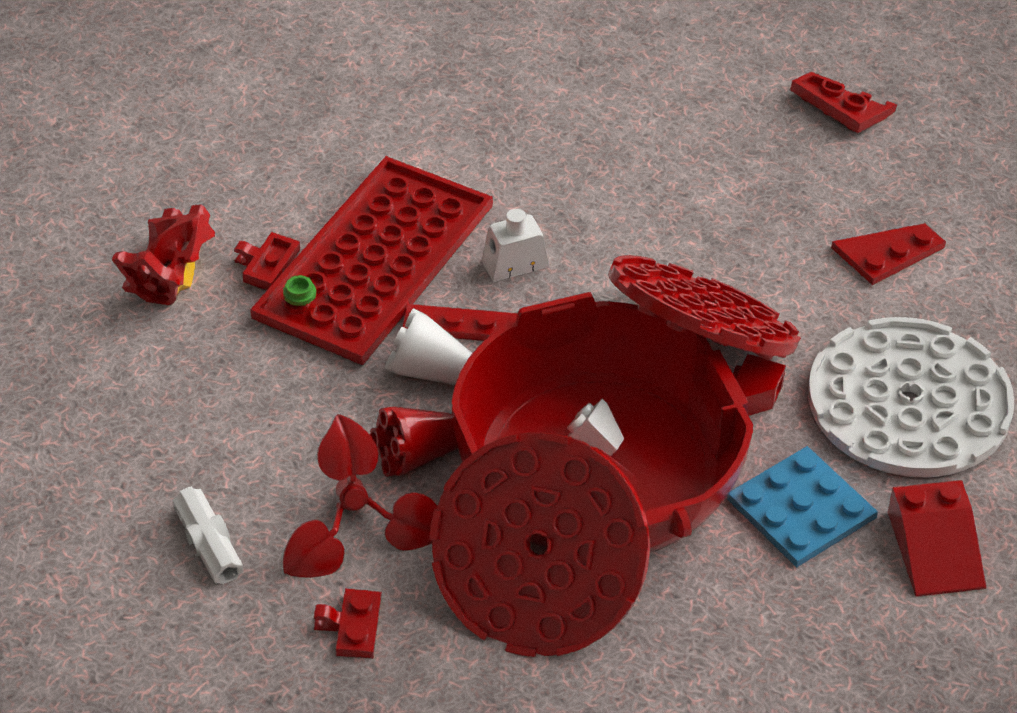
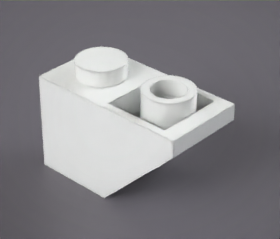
(597, 427)

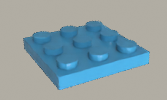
(802, 506)

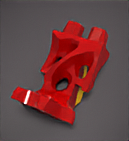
(172, 240)

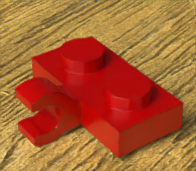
(268, 261)
(355, 624)

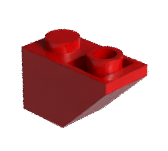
(760, 382)

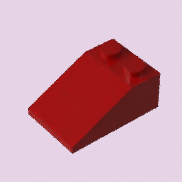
(937, 537)

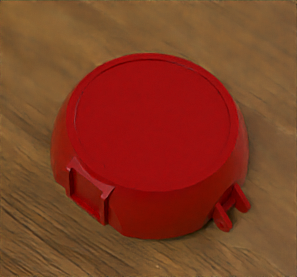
(665, 388)

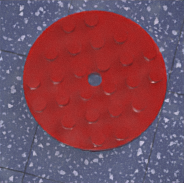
(703, 306)
(593, 543)

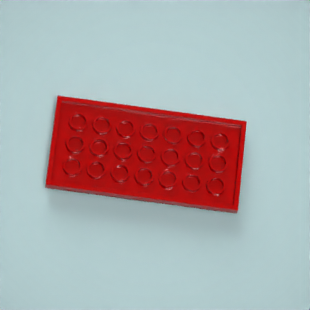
(374, 258)

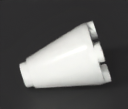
(427, 351)

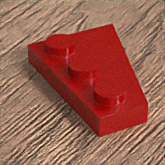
(849, 108)
(889, 251)

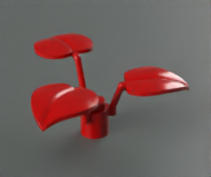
(341, 456)

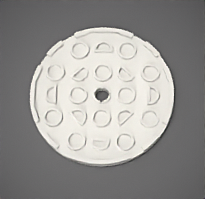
(948, 428)

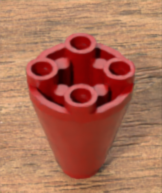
(412, 438)

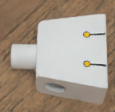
(514, 247)

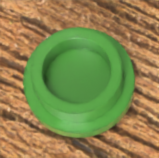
(299, 290)

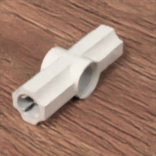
(208, 535)

